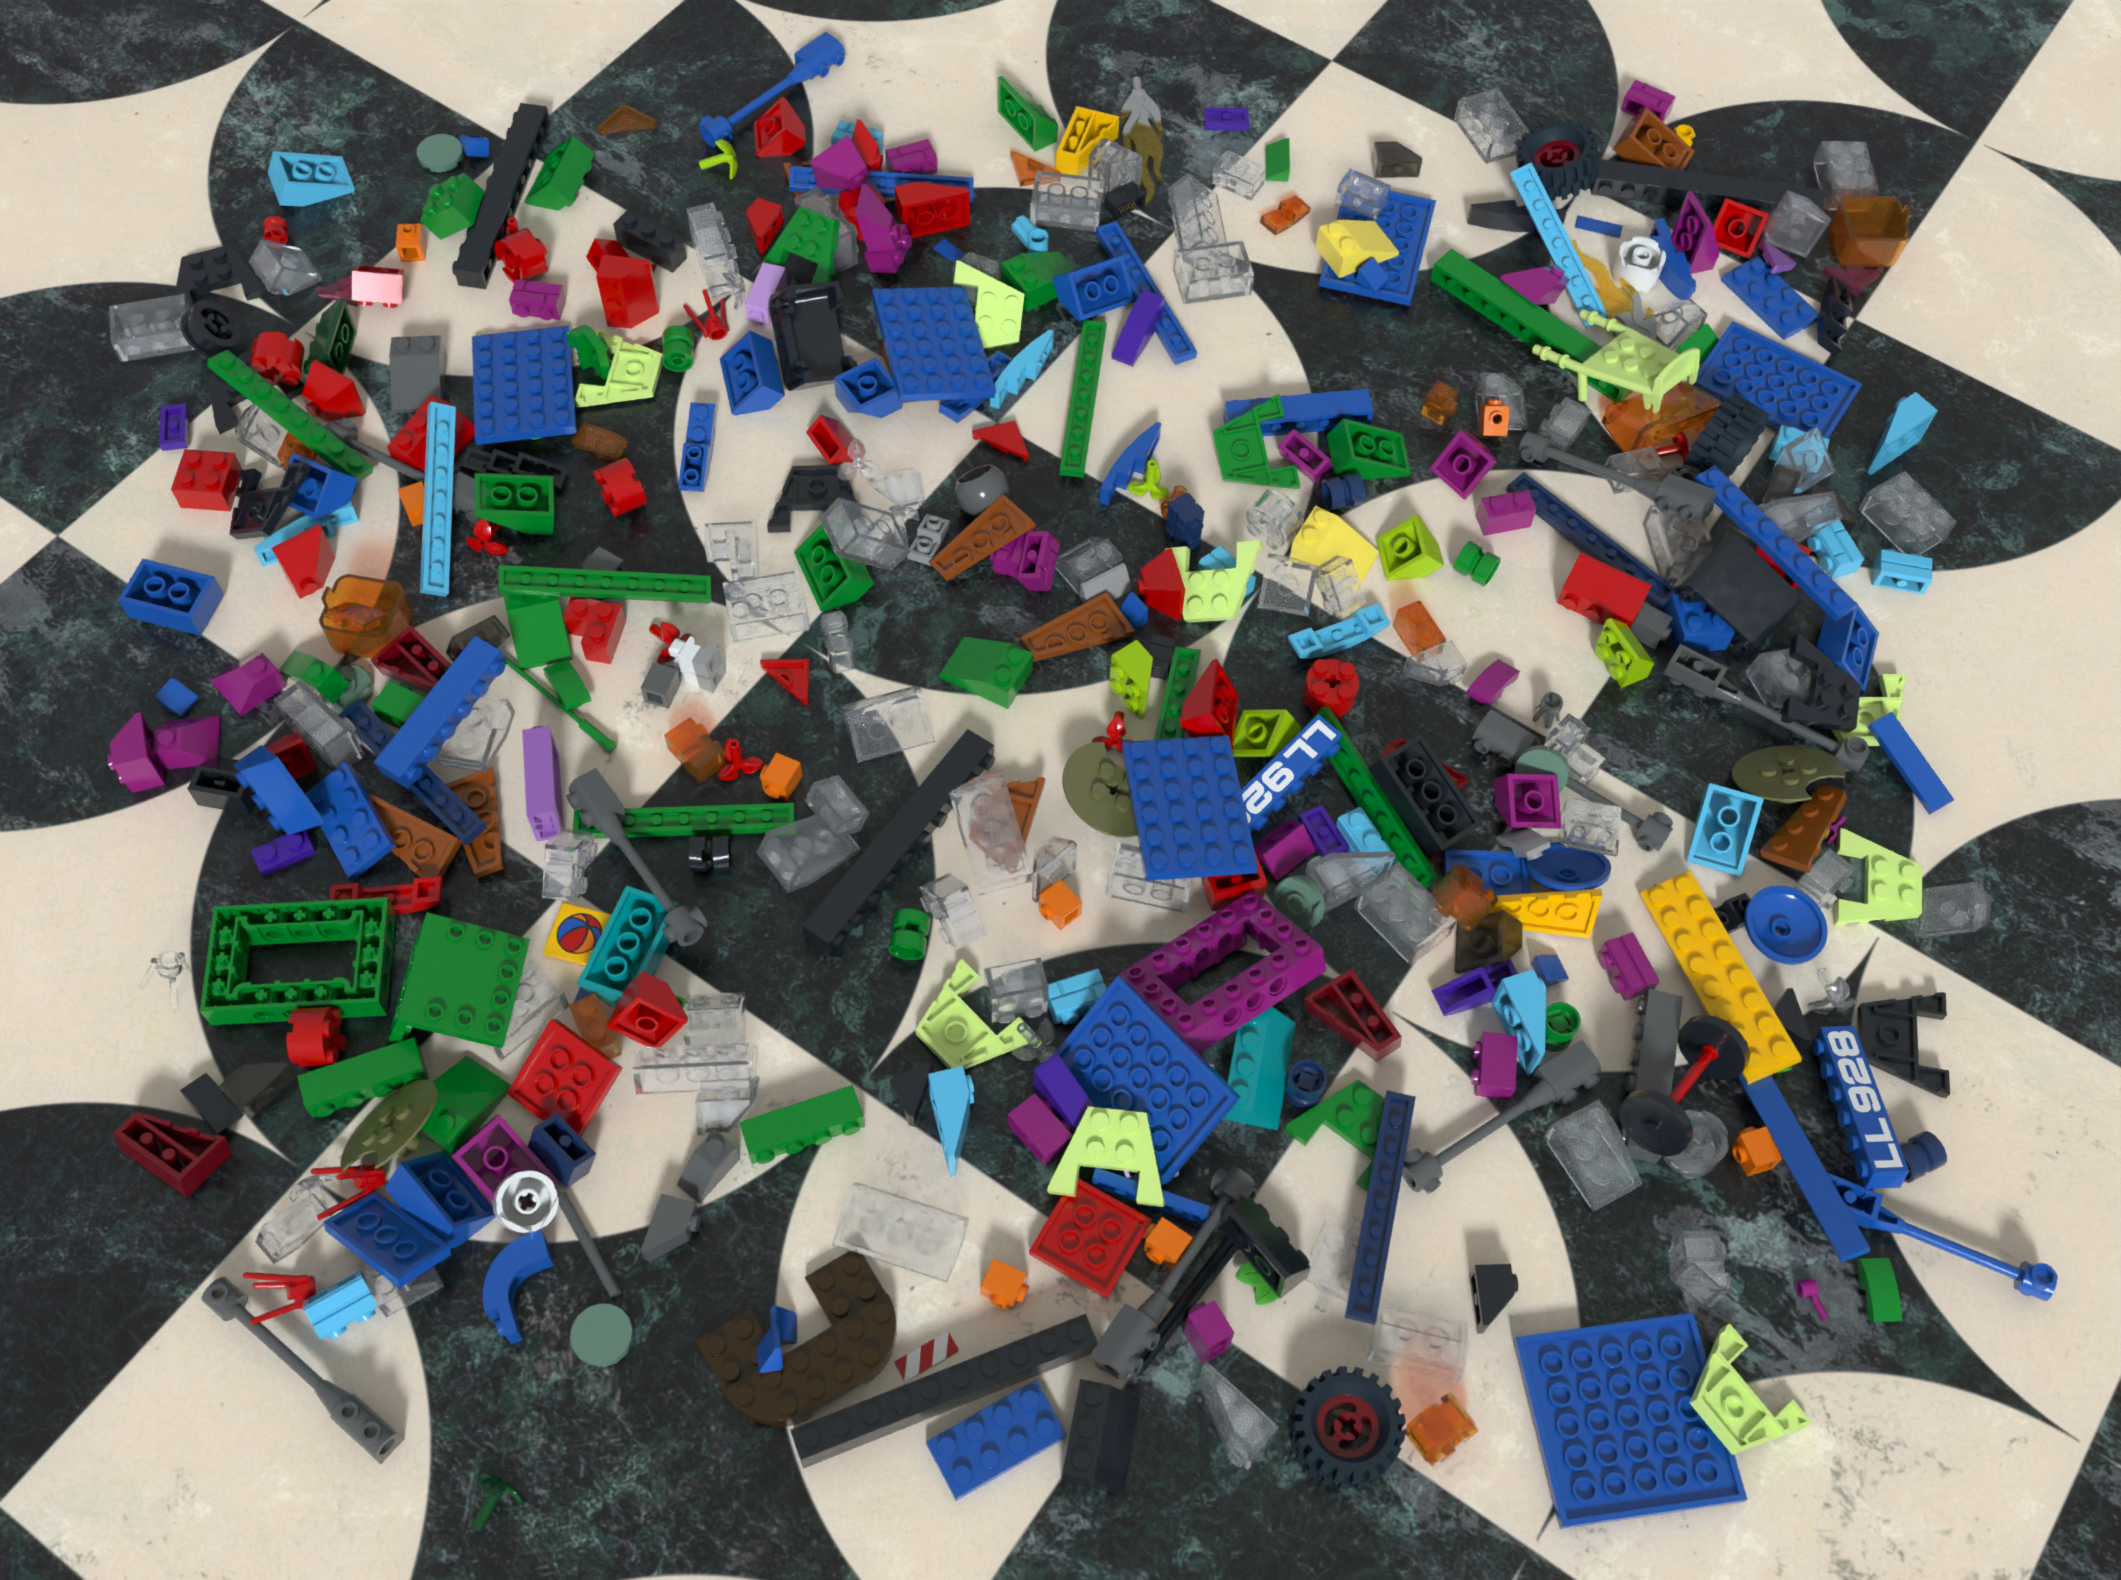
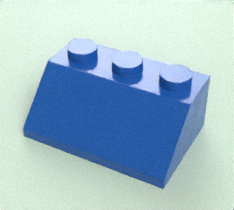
(1094, 288)
(752, 375)
(323, 488)
(1850, 644)
(276, 792)
(440, 1197)

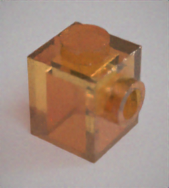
(1440, 402)
(290, 445)

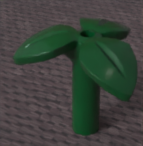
(492, 1489)

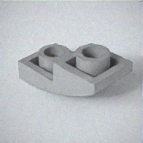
(929, 539)
(1523, 842)

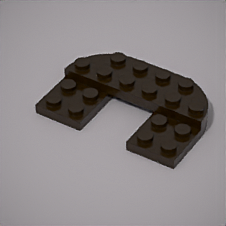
(822, 1367)

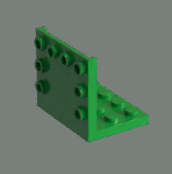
(460, 982)

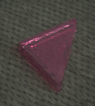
(1854, 277)
(341, 289)

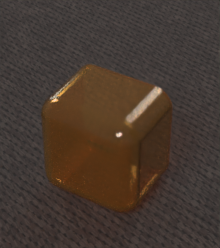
(1869, 231)
(376, 593)

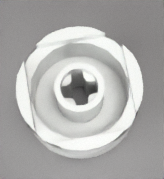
(1639, 263)
(530, 1219)

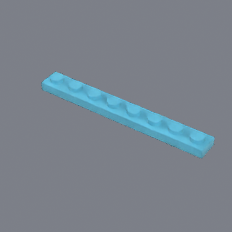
(1557, 240)
(438, 499)

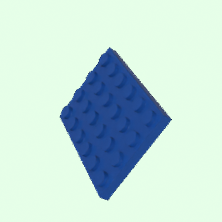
(1406, 225)
(932, 344)
(1777, 380)
(523, 385)
(1188, 808)
(1140, 1063)

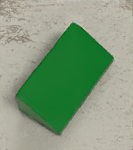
(1278, 160)
(1702, 339)

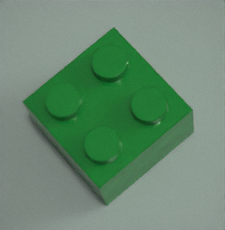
(452, 205)

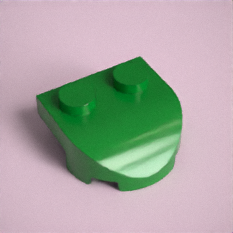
(590, 350)

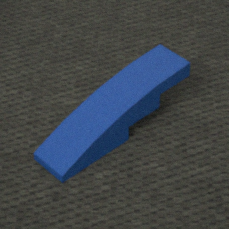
(961, 408)
(1131, 460)

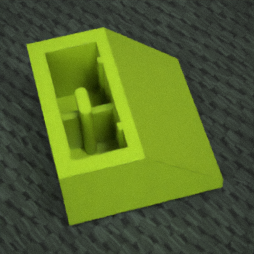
(1622, 653)
(1131, 676)

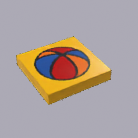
(575, 934)

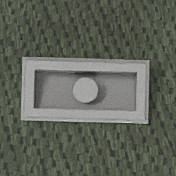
(1113, 581)

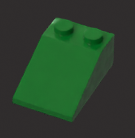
(1033, 276)
(1367, 451)
(516, 501)
(537, 629)
(989, 669)
(463, 1103)

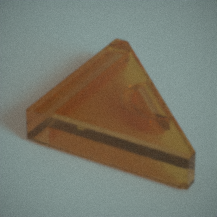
(625, 120)
(1027, 168)

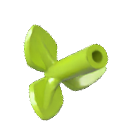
(728, 156)
(1152, 477)

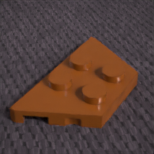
(1025, 802)

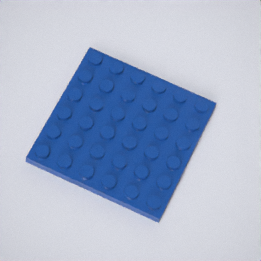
(1622, 1423)

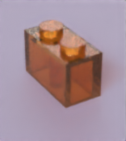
(1417, 628)
(695, 749)
(592, 1025)

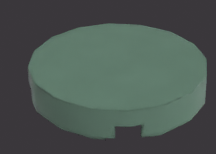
(440, 152)
(360, 686)
(1544, 761)
(1300, 901)
(601, 1335)

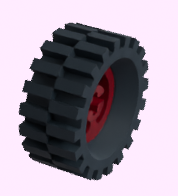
(1562, 157)
(1728, 436)
(1369, 1406)

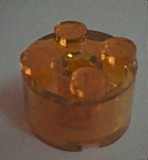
(1464, 897)
(1441, 1429)

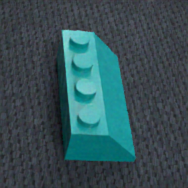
(627, 946)
(1260, 1068)

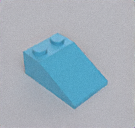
(308, 178)
(1903, 429)
(1724, 829)
(1522, 1013)
(951, 1099)

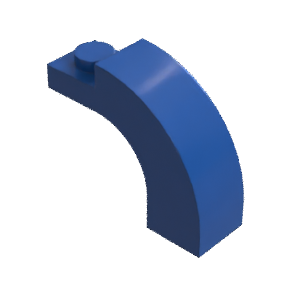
(509, 1269)

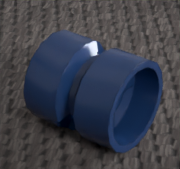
(1347, 491)
(1305, 1084)
(1922, 1155)

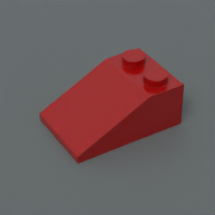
(931, 207)
(1211, 705)

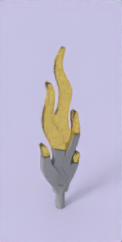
(1140, 109)
(1616, 303)

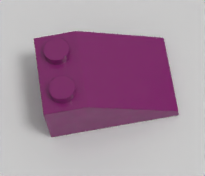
(1695, 236)
(494, 1155)

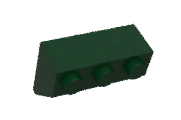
(333, 338)

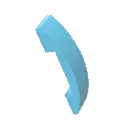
(1341, 635)

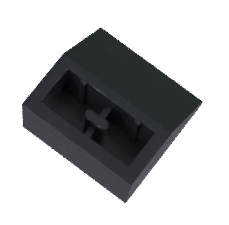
(218, 788)

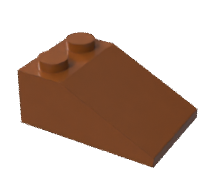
(1652, 143)

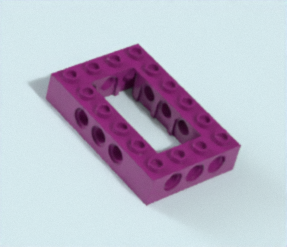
(1291, 964)

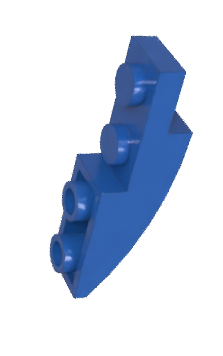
(1676, 269)
(698, 447)

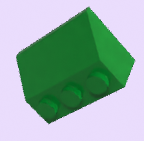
(1025, 115)
(561, 176)
(830, 577)

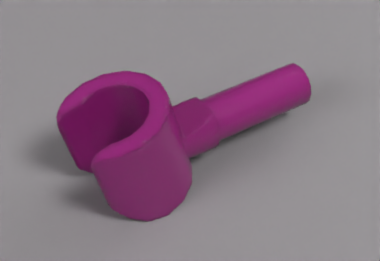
(1834, 827)
(1810, 1289)

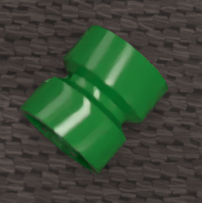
(677, 348)
(1476, 563)
(909, 934)
(1560, 1026)

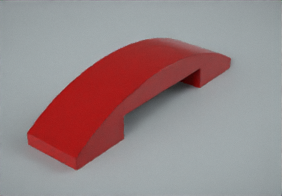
(404, 898)

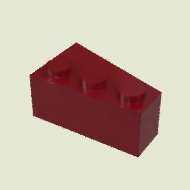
(411, 661)
(1355, 1015)
(172, 1152)

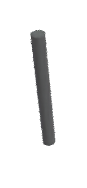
(588, 1245)

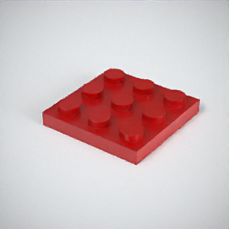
(564, 1077)
(1090, 1238)

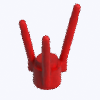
(715, 326)
(364, 1178)
(297, 1289)

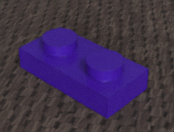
(1226, 119)
(174, 427)
(1323, 831)
(282, 852)

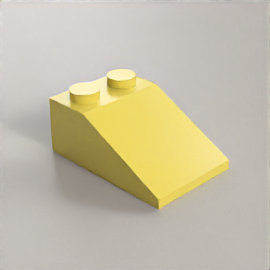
(1351, 243)
(1327, 536)

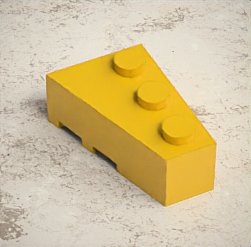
(1082, 136)

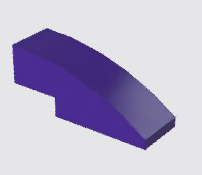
(1138, 327)
(1472, 988)

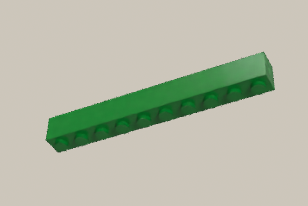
(1517, 314)

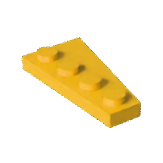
(1554, 912)

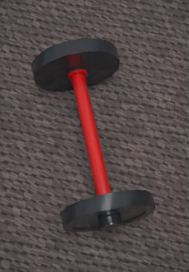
(1657, 1119)

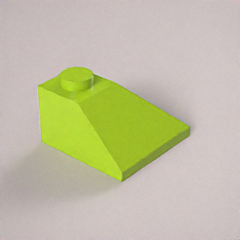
(1409, 551)
(1264, 733)

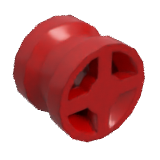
(275, 229)

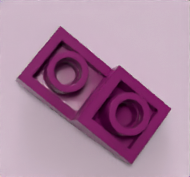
(1492, 681)

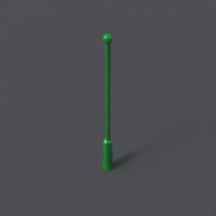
(608, 745)

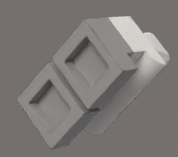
(698, 664)

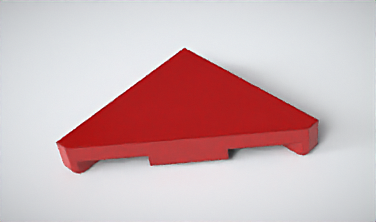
(1003, 437)
(791, 674)

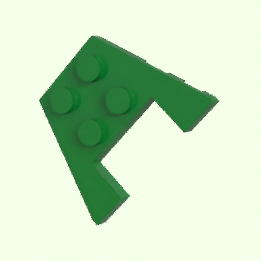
(810, 237)
(1243, 451)
(1351, 1114)

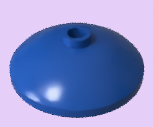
(1569, 868)
(1797, 919)

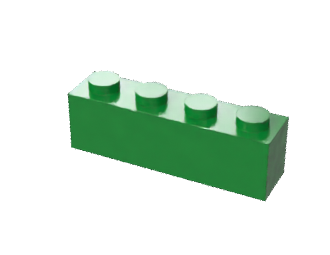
(362, 1078)
(802, 1124)

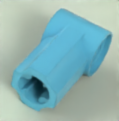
(1033, 238)

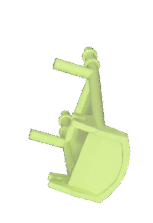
(1629, 362)

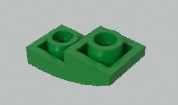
(567, 684)
(1881, 1289)

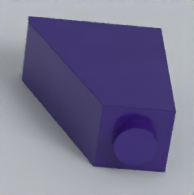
(1060, 1088)

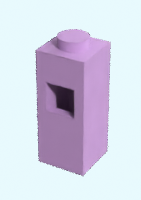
(768, 281)

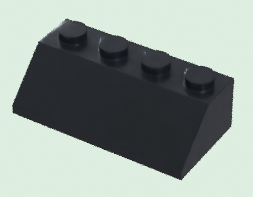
(1425, 796)

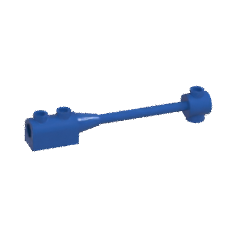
(809, 62)
(1868, 1213)

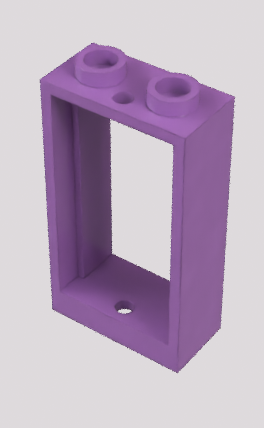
(542, 782)

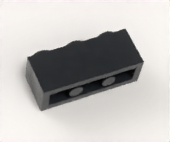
(650, 241)

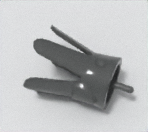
(1550, 704)

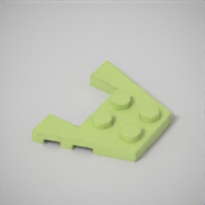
(996, 309)
(630, 377)
(1219, 592)
(1873, 708)
(1890, 885)
(957, 1032)
(1114, 1142)
(1732, 1406)

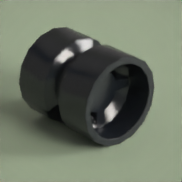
(720, 853)

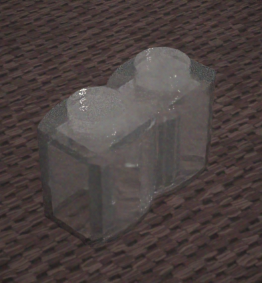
(838, 641)

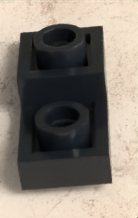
(1732, 912)
(211, 1103)

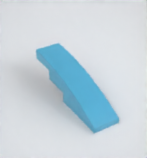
(1024, 365)
(338, 518)

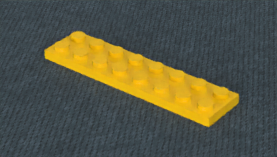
(1719, 972)

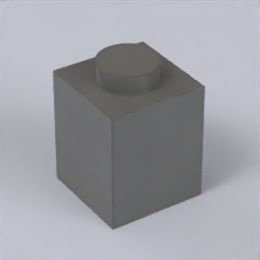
(1651, 626)
(661, 685)

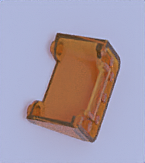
(1680, 410)

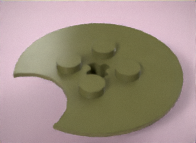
(1784, 772)
(1099, 791)
(392, 1125)

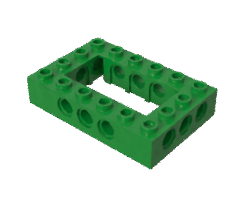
(235, 927)

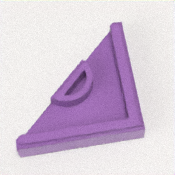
(1775, 258)

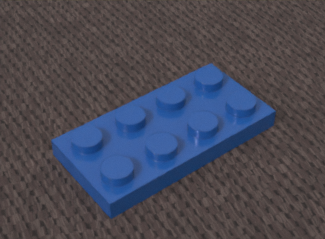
(1770, 298)
(350, 821)
(387, 1238)
(995, 1440)

